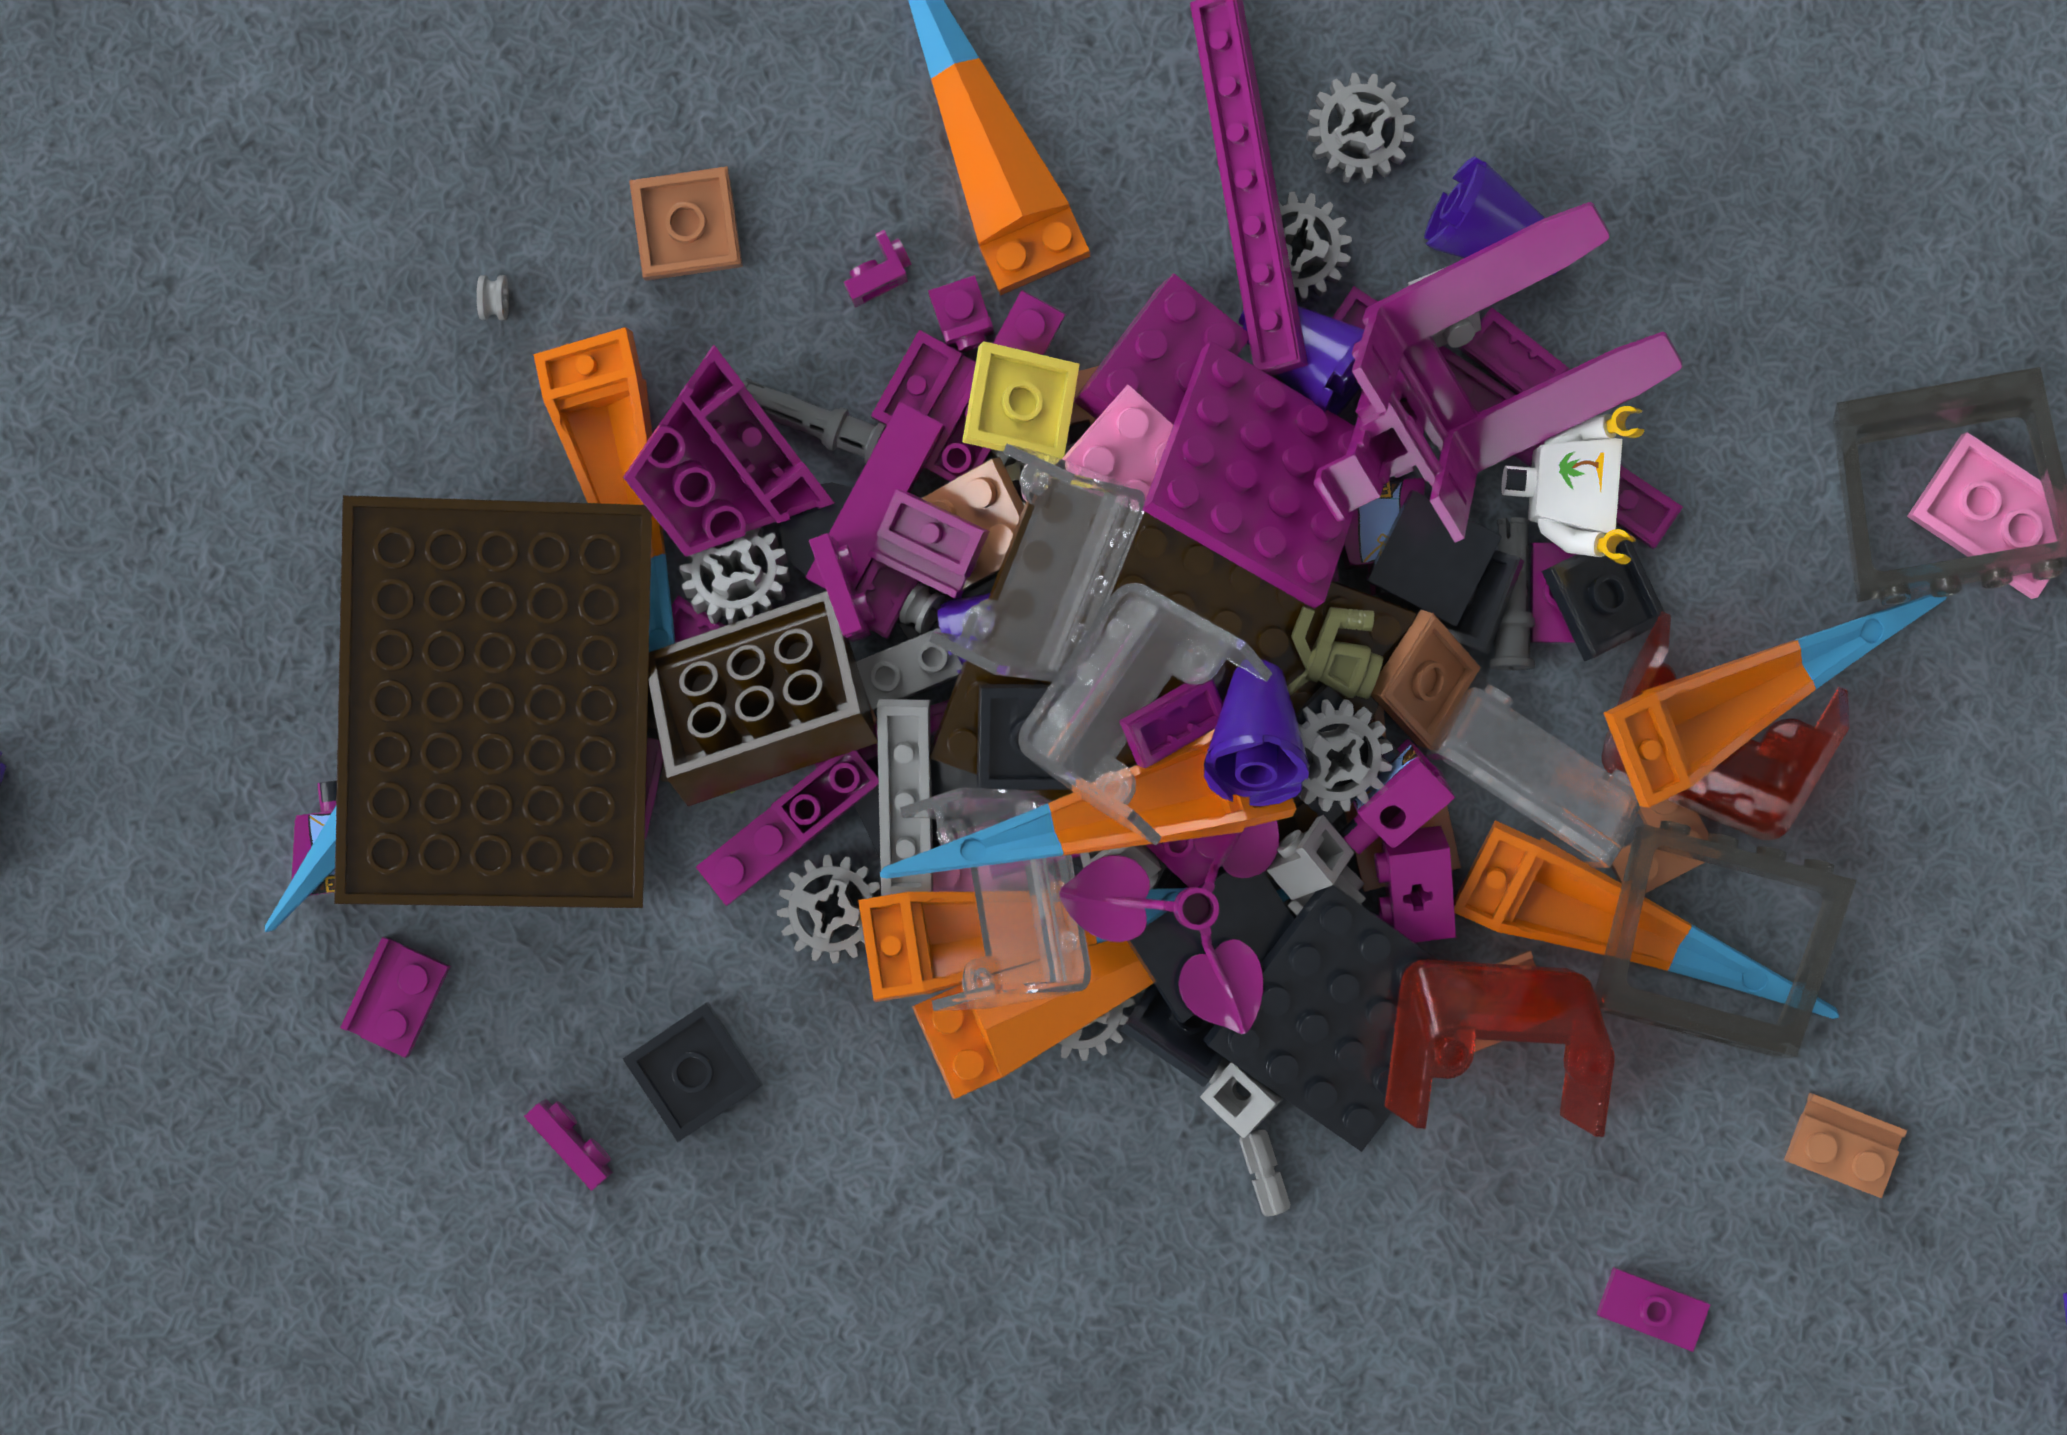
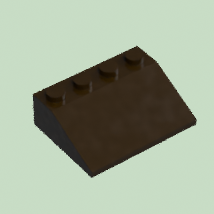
(758, 700)

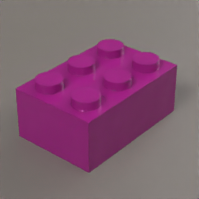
(1161, 350)

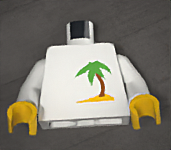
(1577, 485)

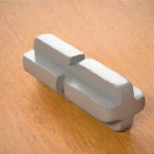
(1268, 1183)

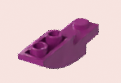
(1029, 328)
(788, 825)

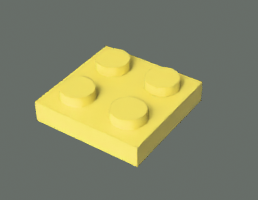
(1020, 400)

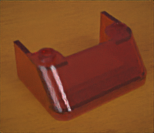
(1761, 782)
(1456, 1002)

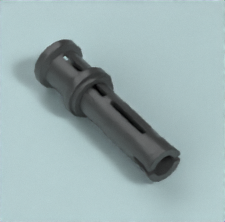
(834, 427)
(1513, 635)

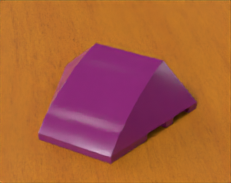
(719, 464)

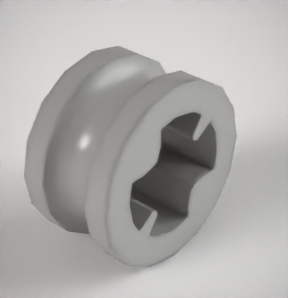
(492, 297)
(921, 608)

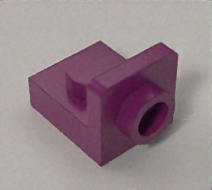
(875, 279)
(961, 314)

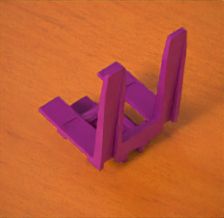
(1406, 371)

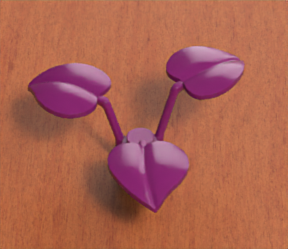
(1216, 986)

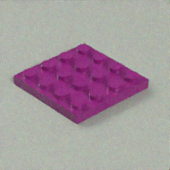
(1246, 471)

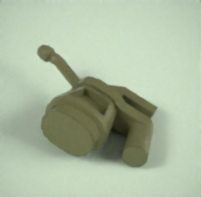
(1339, 665)

